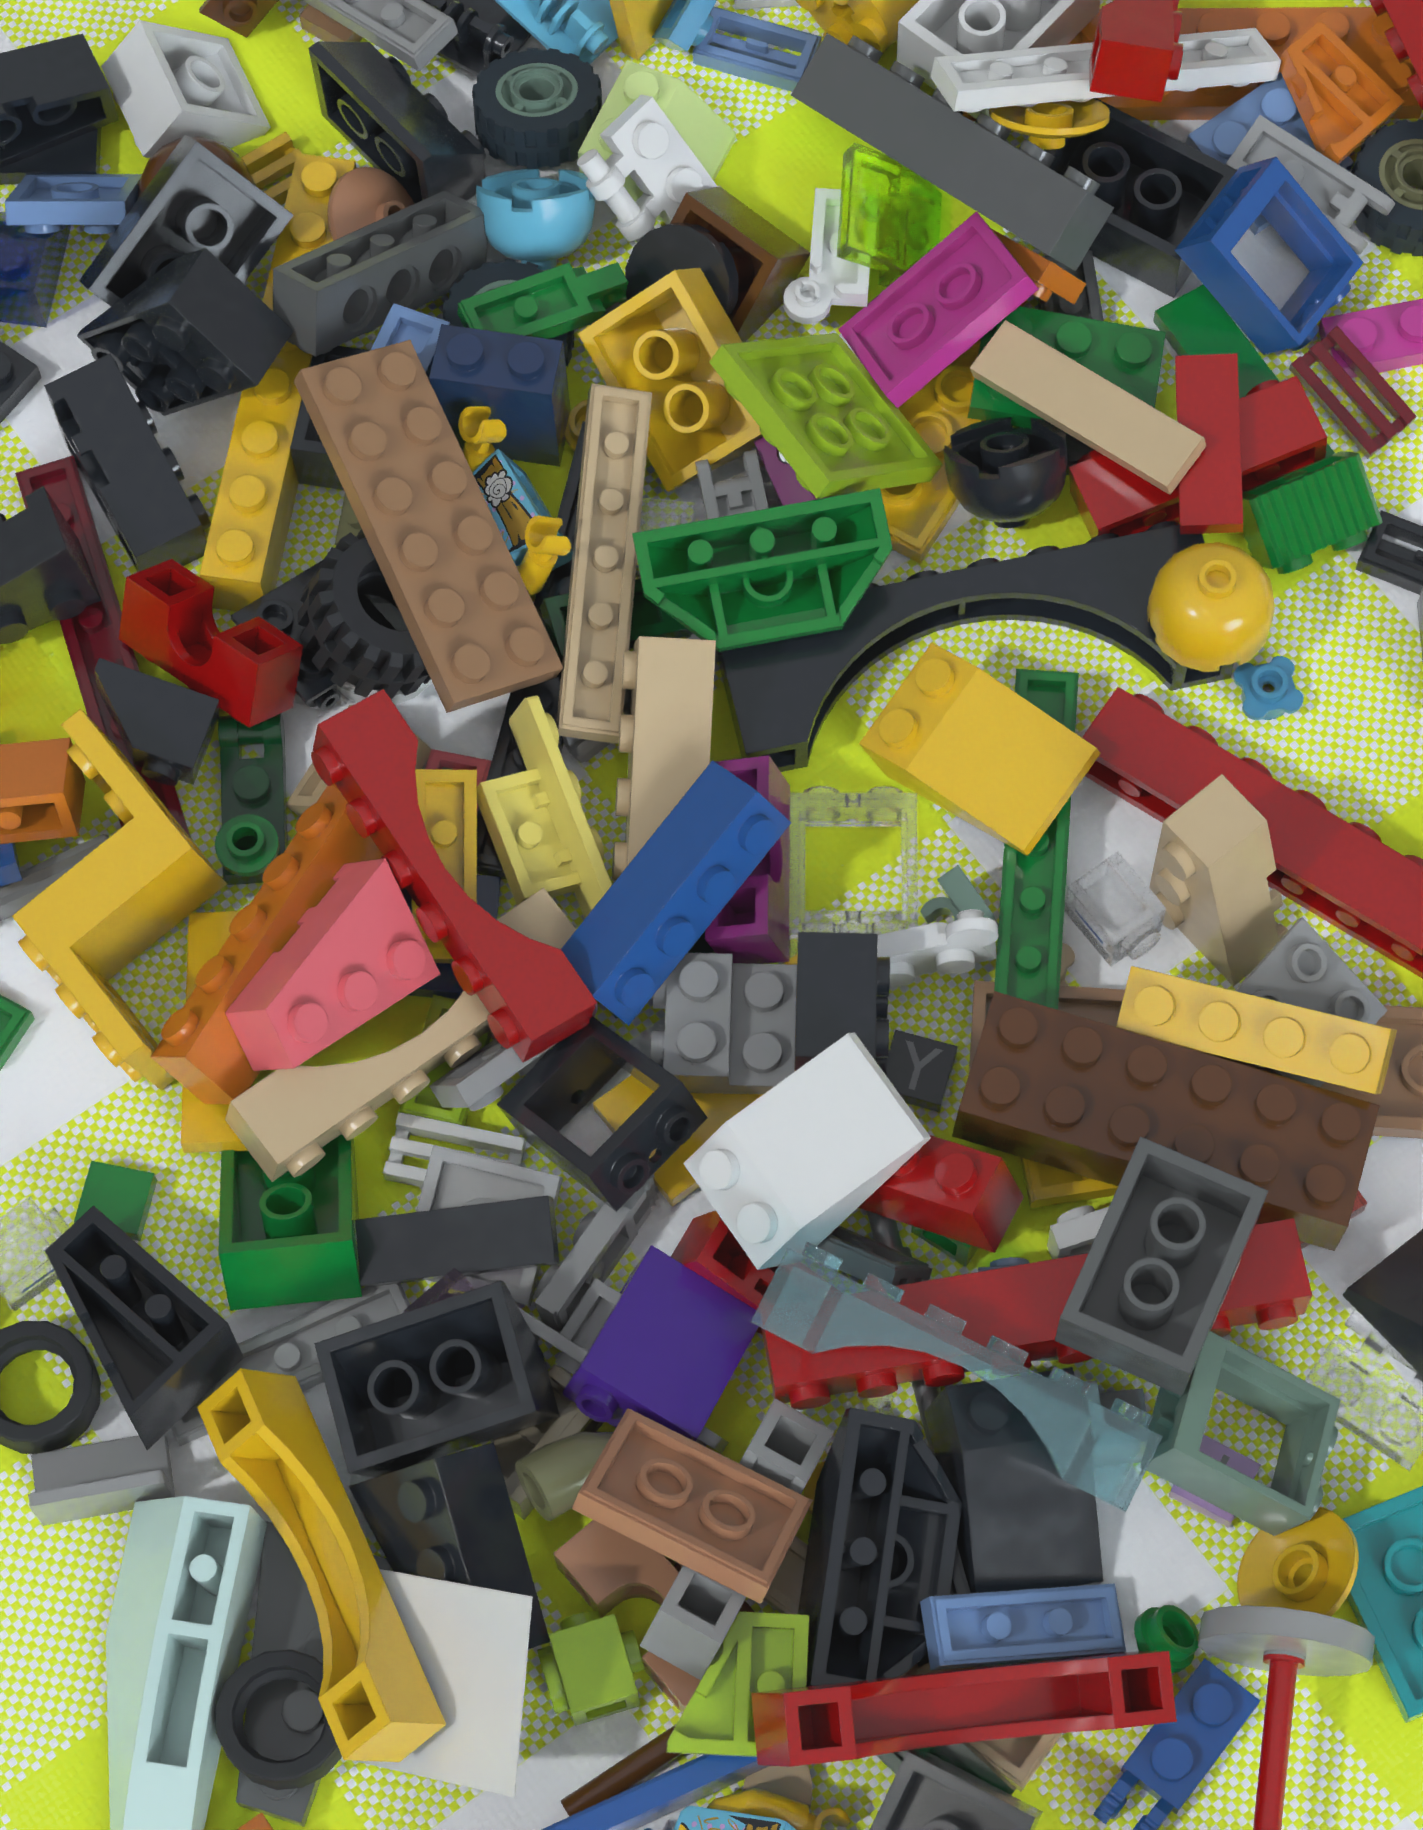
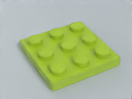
(825, 414)

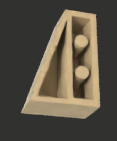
(1215, 881)

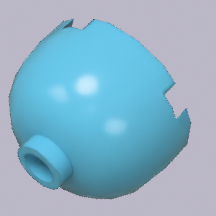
(536, 216)

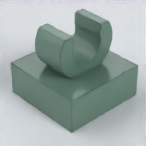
(960, 896)

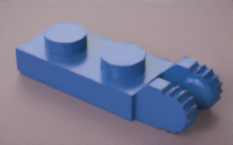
(1181, 1753)

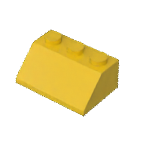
(665, 347)

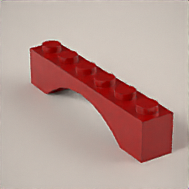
(1136, 49)
(522, 982)
(962, 1707)

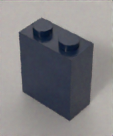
(516, 378)

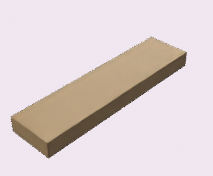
(1088, 407)

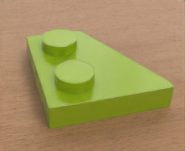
(755, 1656)

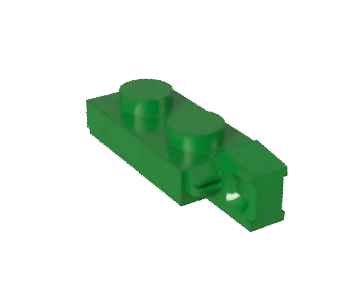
(546, 302)

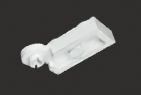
(830, 277)
(939, 947)

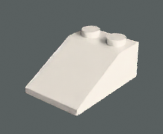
(807, 1152)

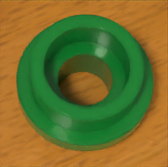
(251, 861)
(1168, 1630)

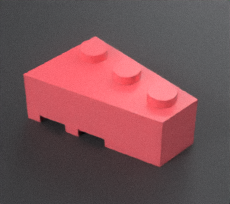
(335, 972)

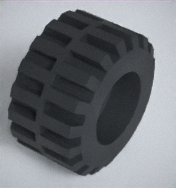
(346, 636)

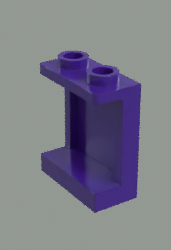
(663, 1348)

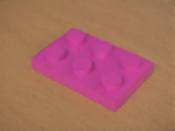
(937, 309)

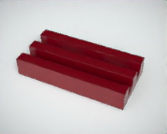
(1370, 377)

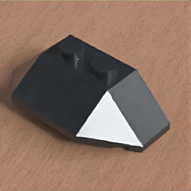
(875, 1550)

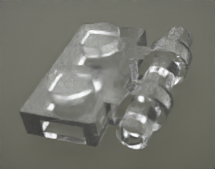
(1371, 1397)

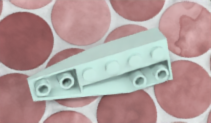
(171, 1650)

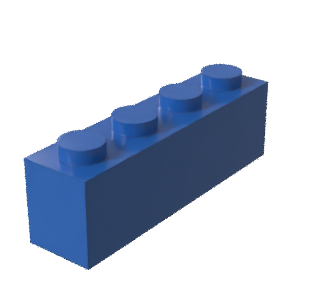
(673, 890)

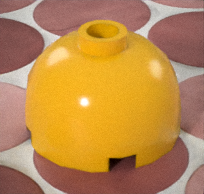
(1211, 606)

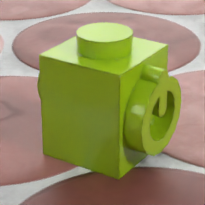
(591, 1667)

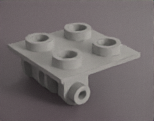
(1312, 976)

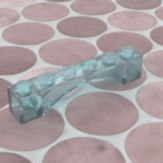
(1087, 1442)

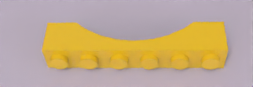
(371, 1674)

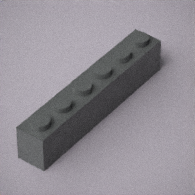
(952, 151)

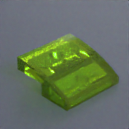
(885, 213)

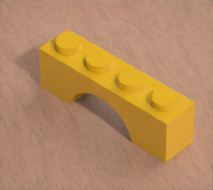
(1257, 1030)

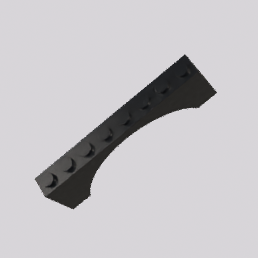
(1100, 588)

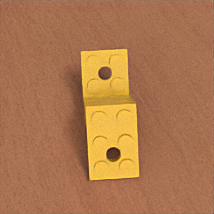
(115, 903)

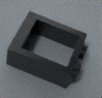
(569, 1080)

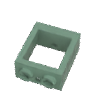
(1271, 1390)

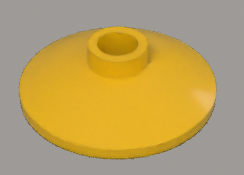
(1053, 121)
(1301, 1567)

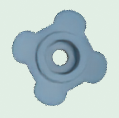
(1268, 705)

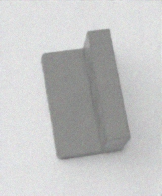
(99, 1479)

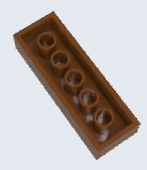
(1088, 1091)

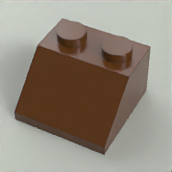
(761, 252)

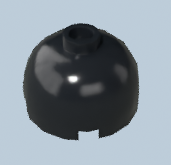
(1007, 470)

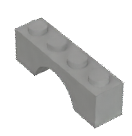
(702, 1610)

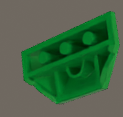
(767, 569)

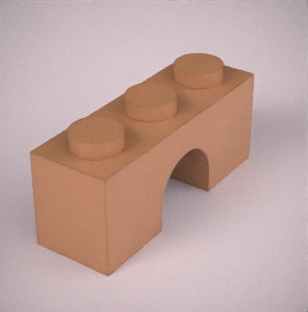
(615, 1568)

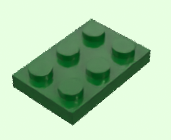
(1114, 351)

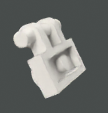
(657, 161)

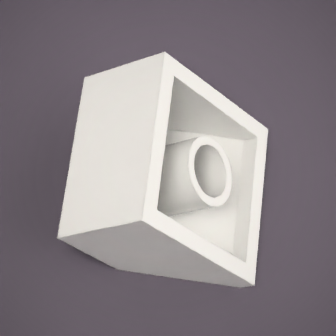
(182, 85)

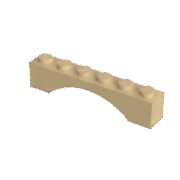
(306, 1107)

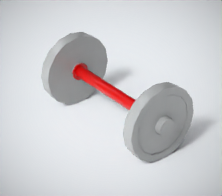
(1286, 1646)

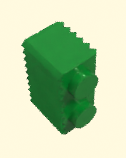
(1308, 511)

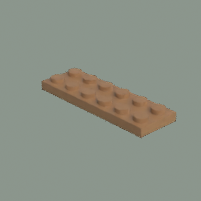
(428, 525)

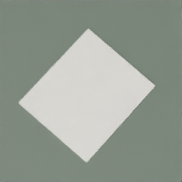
(476, 1665)

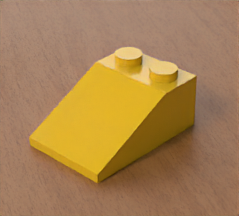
(978, 749)

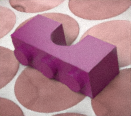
(757, 916)

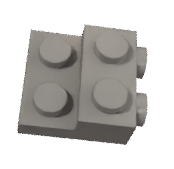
(727, 1024)

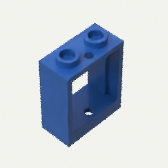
(1273, 192)

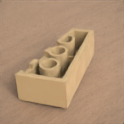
(663, 734)

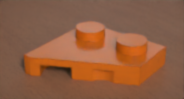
(1335, 92)

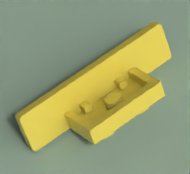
(540, 820)

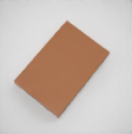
(692, 1505)

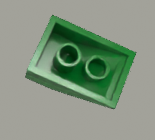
(289, 1235)

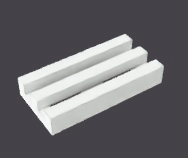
(447, 1132)

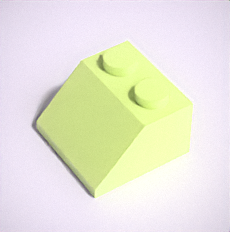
(694, 120)

